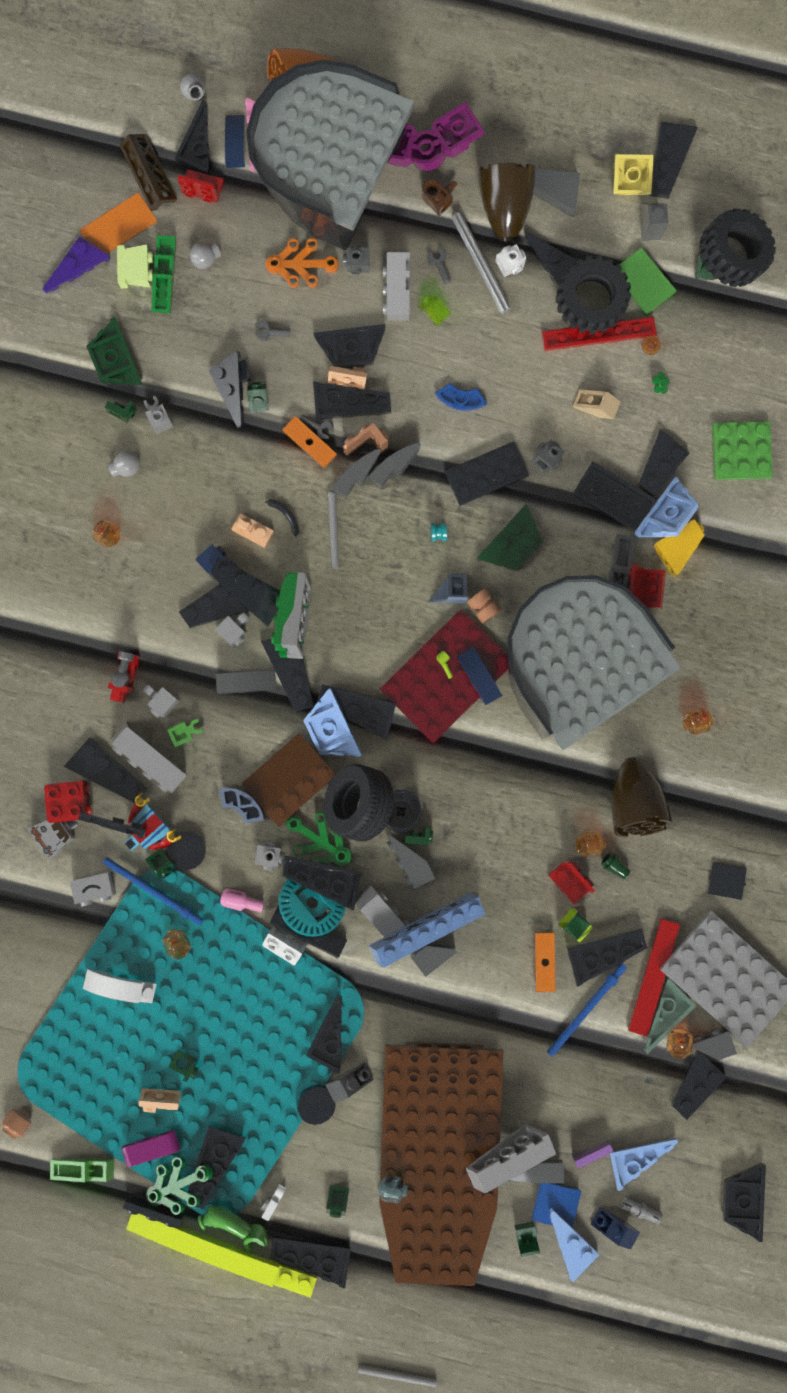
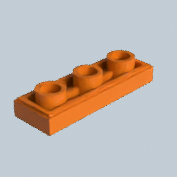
(302, 434)
(545, 973)

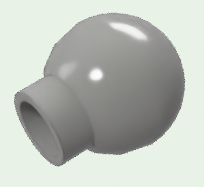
(193, 87)
(203, 254)
(124, 464)

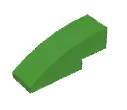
(82, 1169)

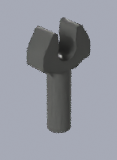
(440, 264)
(270, 331)
(318, 427)

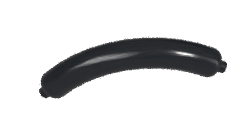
(289, 515)

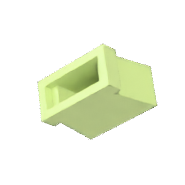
(134, 266)

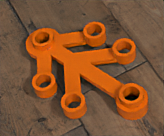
(298, 263)

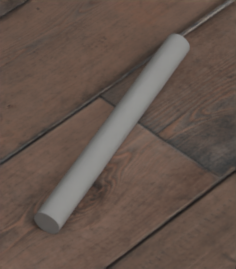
(333, 530)
(397, 1375)

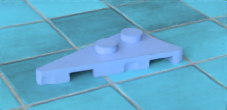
(631, 1161)
(575, 1249)

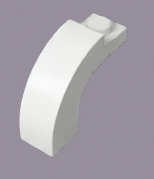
(118, 988)

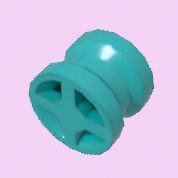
(438, 532)

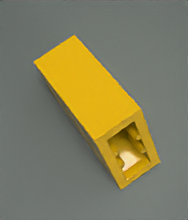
(678, 549)

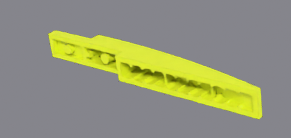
(224, 1255)

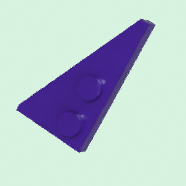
(79, 259)

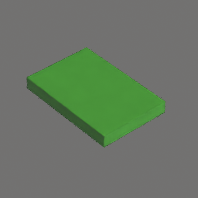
(647, 282)

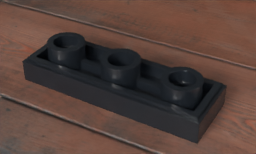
(153, 1213)

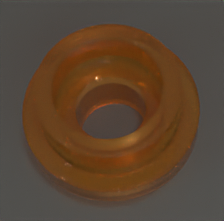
(655, 341)

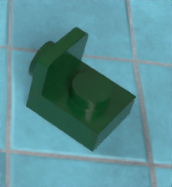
(118, 410)
(415, 838)
(337, 1201)

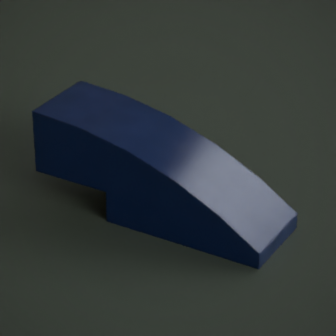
(235, 141)
(479, 676)

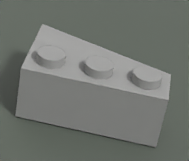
(397, 286)
(378, 912)

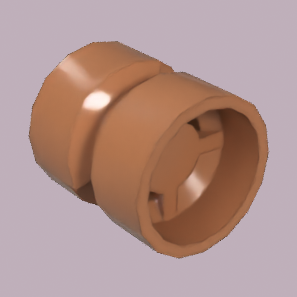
(484, 605)

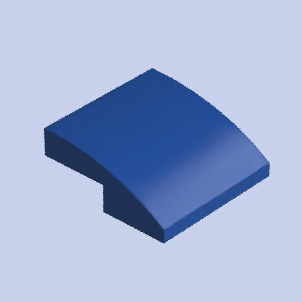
(560, 1198)

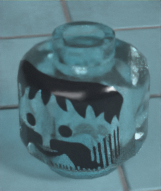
(392, 1189)

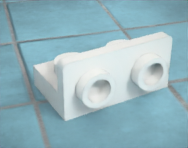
(284, 945)

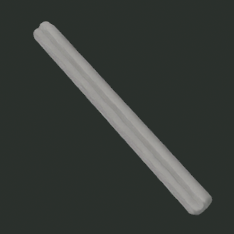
(481, 262)

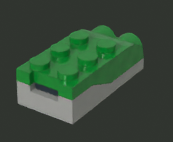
(292, 616)

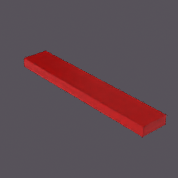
(622, 331)
(653, 978)

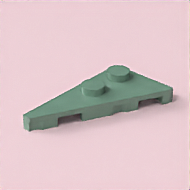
(671, 1011)

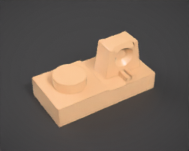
(347, 378)
(252, 530)
(161, 1099)

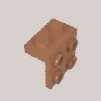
(366, 433)

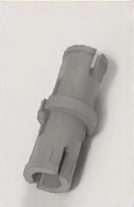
(641, 1210)

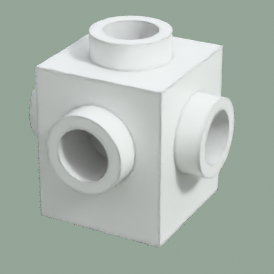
(510, 260)

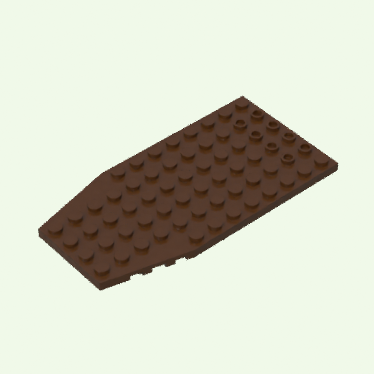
(435, 1123)

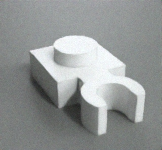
(270, 1205)

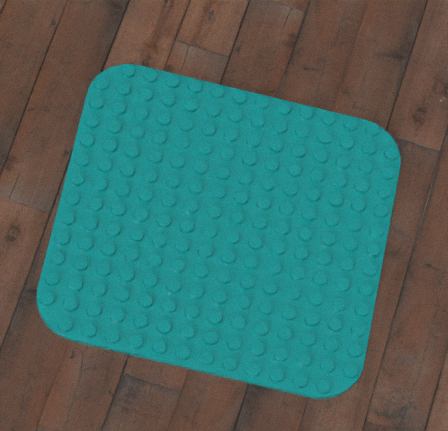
(222, 1004)

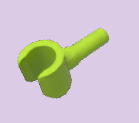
(442, 658)

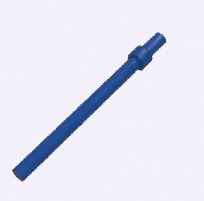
(185, 911)
(611, 980)

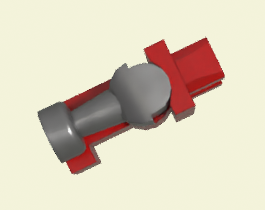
(124, 677)

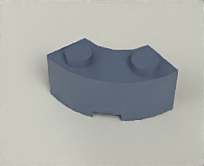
(243, 803)

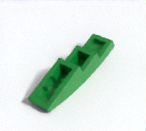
(163, 274)

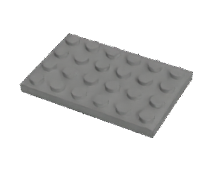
(727, 978)

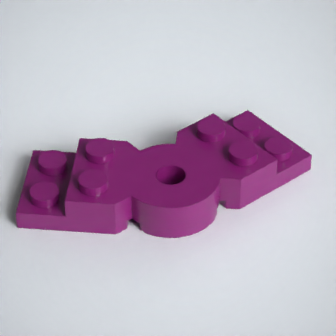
(447, 138)

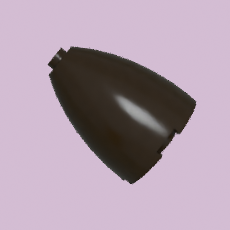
(507, 197)
(638, 801)

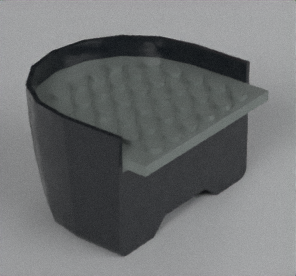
(324, 141)
(583, 655)

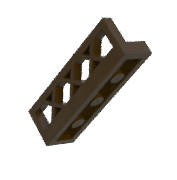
(144, 170)

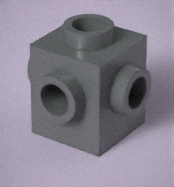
(357, 259)
(548, 456)

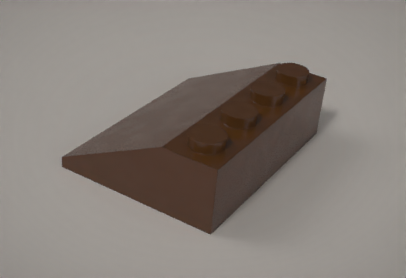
(289, 779)

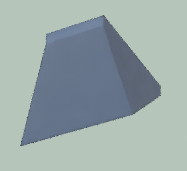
(452, 590)

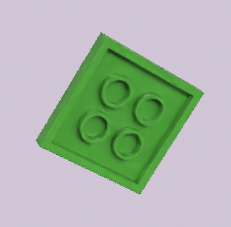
(742, 450)

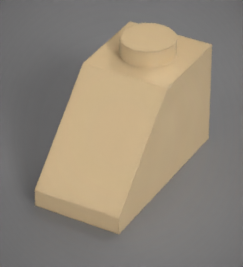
(597, 403)

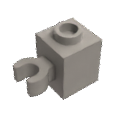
(158, 416)
(232, 631)
(161, 702)

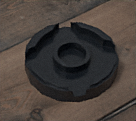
(187, 852)
(315, 1105)

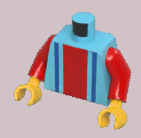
(158, 833)

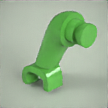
(225, 1219)

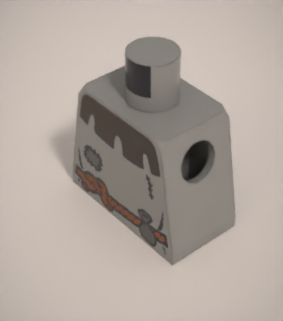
(53, 836)

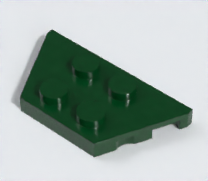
(113, 357)
(514, 542)

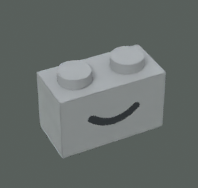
(92, 888)

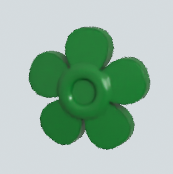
(660, 383)

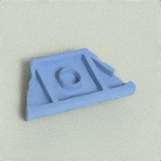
(669, 513)
(330, 728)

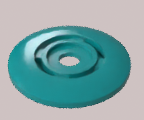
(301, 917)

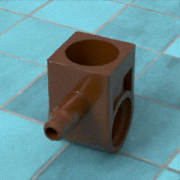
(442, 199)

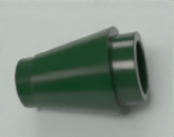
(615, 866)

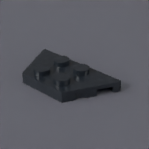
(351, 346)
(745, 1201)

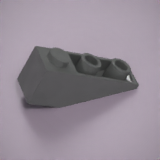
(415, 866)

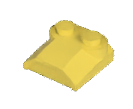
(633, 174)

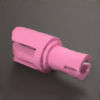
(238, 900)

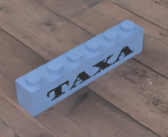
(426, 929)

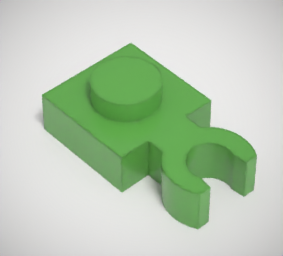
(182, 733)

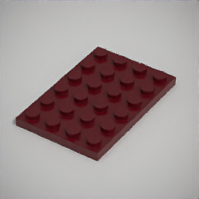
(423, 687)

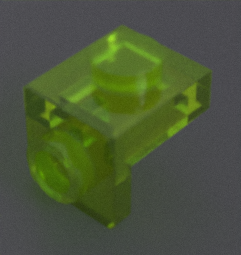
(434, 309)

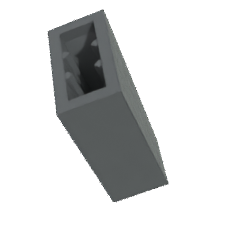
(557, 189)
(653, 220)

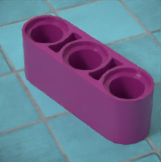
(151, 1148)

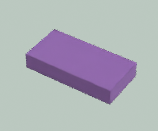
(592, 1154)

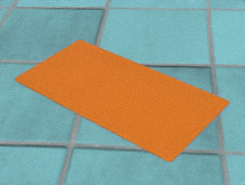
(119, 224)

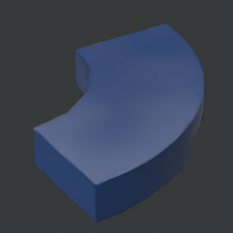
(460, 399)

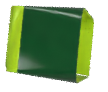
(575, 925)

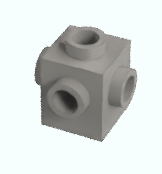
(262, 856)

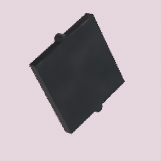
(727, 881)

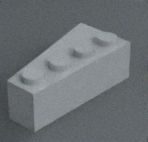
(147, 758)
(510, 1158)

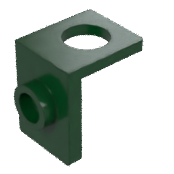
(190, 1070)

